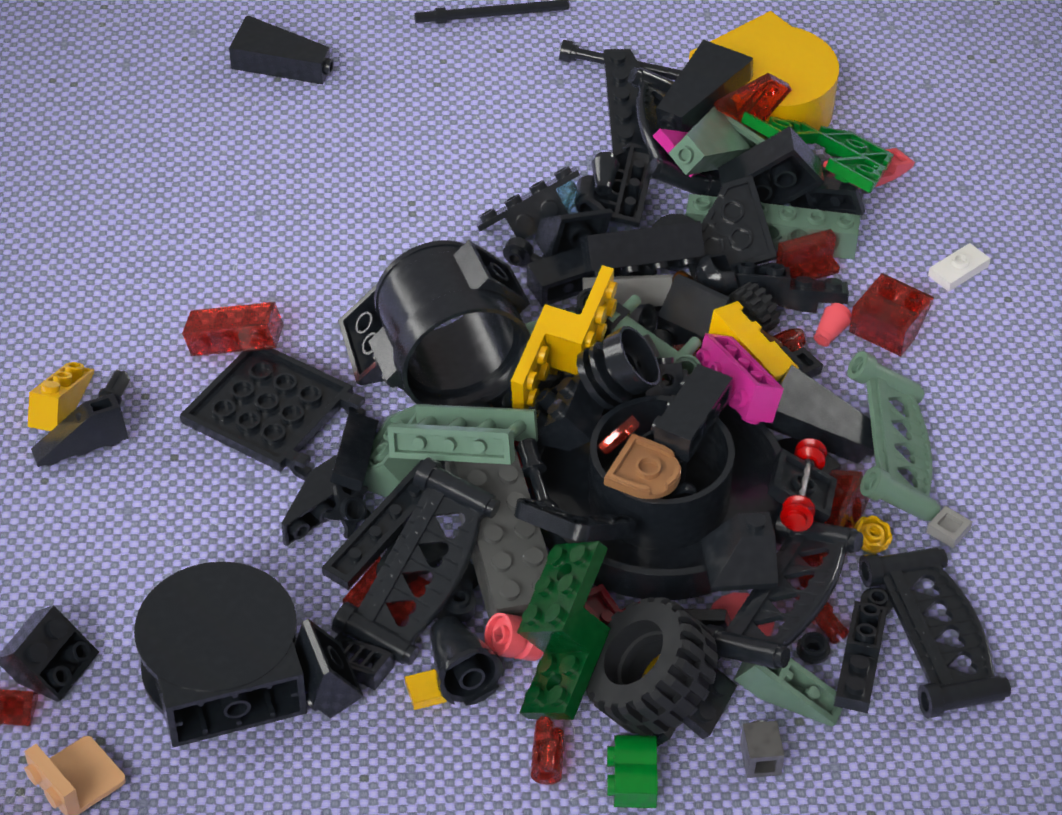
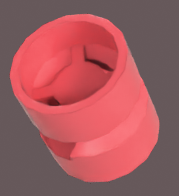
(505, 641)

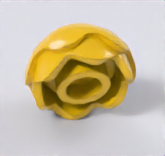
(875, 533)

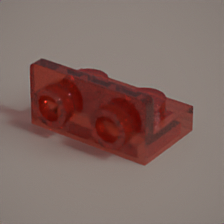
(809, 255)

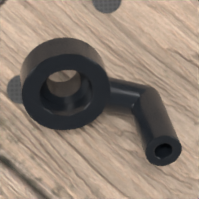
(520, 252)

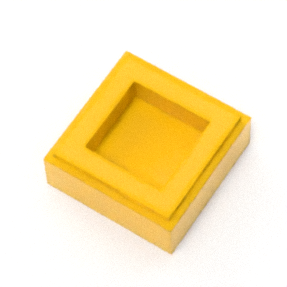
(423, 689)

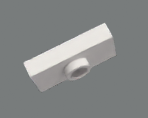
(959, 267)

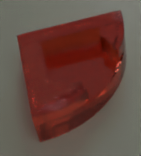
(619, 435)

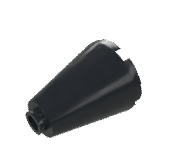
(463, 663)

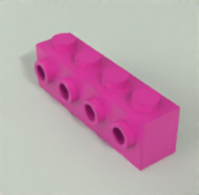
(753, 389)

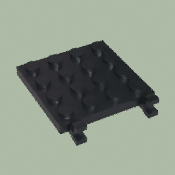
(270, 408)

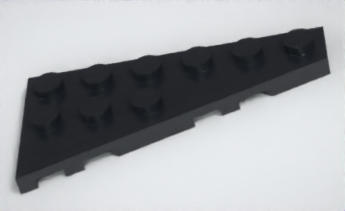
(622, 99)

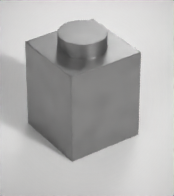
(762, 749)

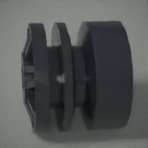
(618, 368)

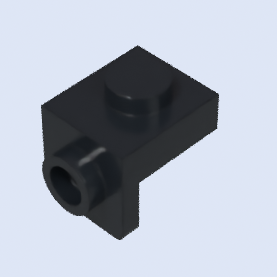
(805, 361)

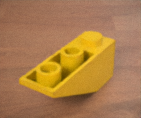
(58, 396)

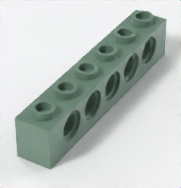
(794, 222)

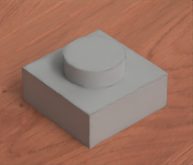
(949, 527)

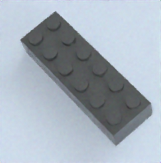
(507, 550)

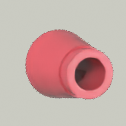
(832, 323)

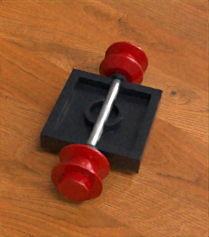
(802, 485)

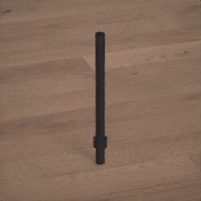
(441, 15)

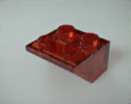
(890, 314)

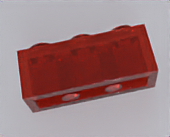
(233, 329)

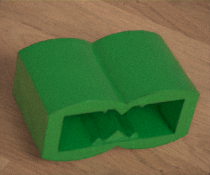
(634, 771)

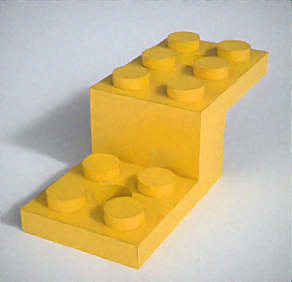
(561, 337)

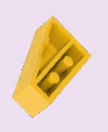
(731, 321)

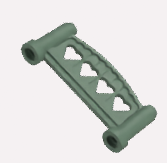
(884, 480)

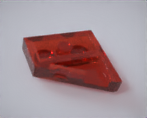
(757, 98)

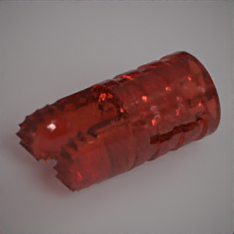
(547, 752)

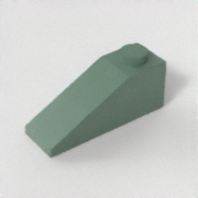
(791, 689)

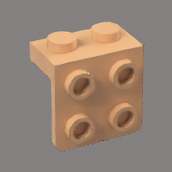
(75, 775)

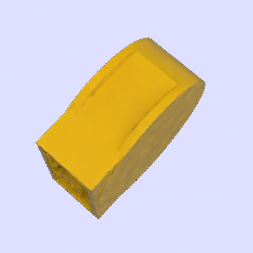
(794, 57)

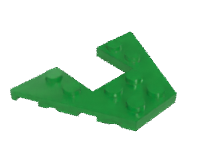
(861, 160)

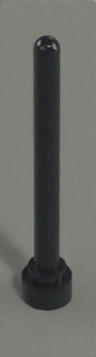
(570, 51)

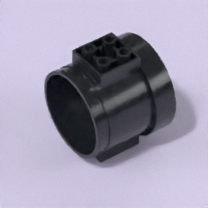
(471, 355)

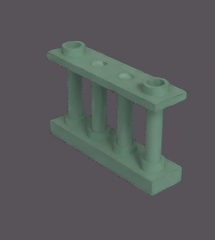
(462, 434)

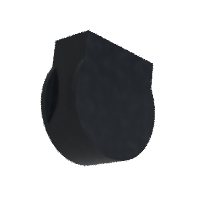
(219, 651)

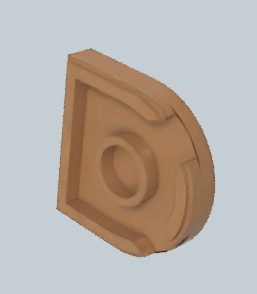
(644, 469)

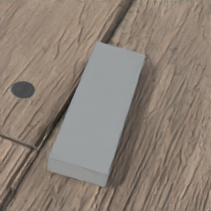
(649, 288)

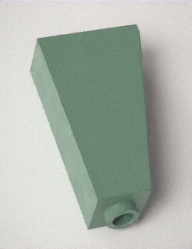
(708, 144)

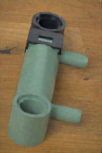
(622, 318)

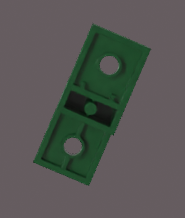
(563, 631)

